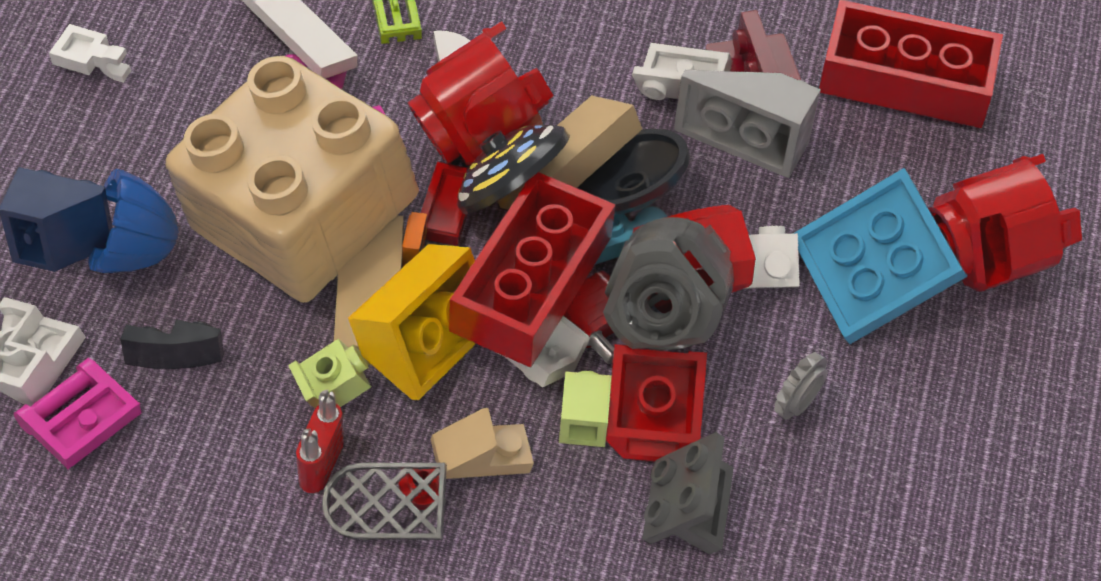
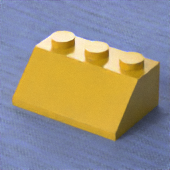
(407, 320)

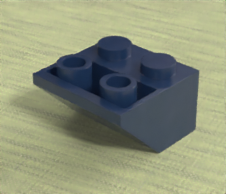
(53, 219)

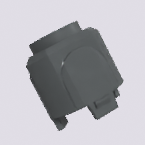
(656, 270)

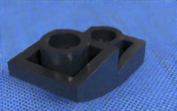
(186, 346)

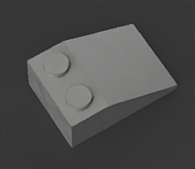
(749, 115)

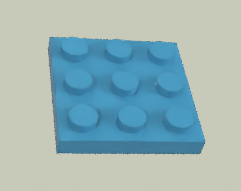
(878, 256)

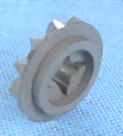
(801, 386)

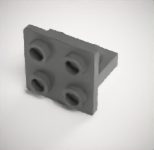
(690, 495)

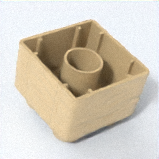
(292, 176)

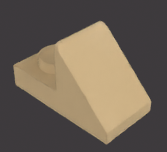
(480, 449)

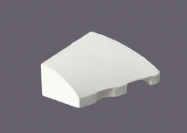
(33, 350)

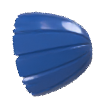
(142, 230)

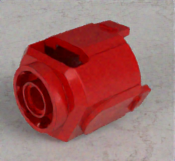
(476, 96)
(1005, 224)

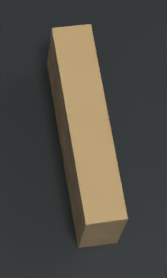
(596, 134)
(366, 275)

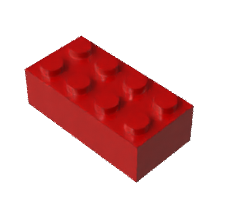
(911, 63)
(531, 268)

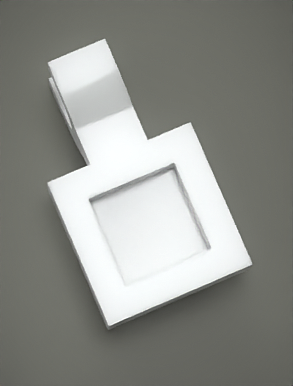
(86, 49)

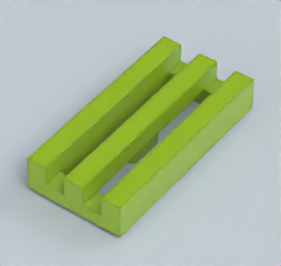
(398, 29)

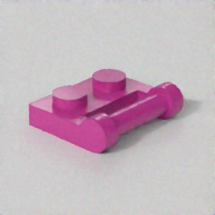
(84, 422)

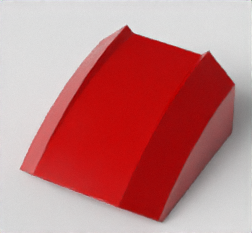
(731, 228)
(655, 401)

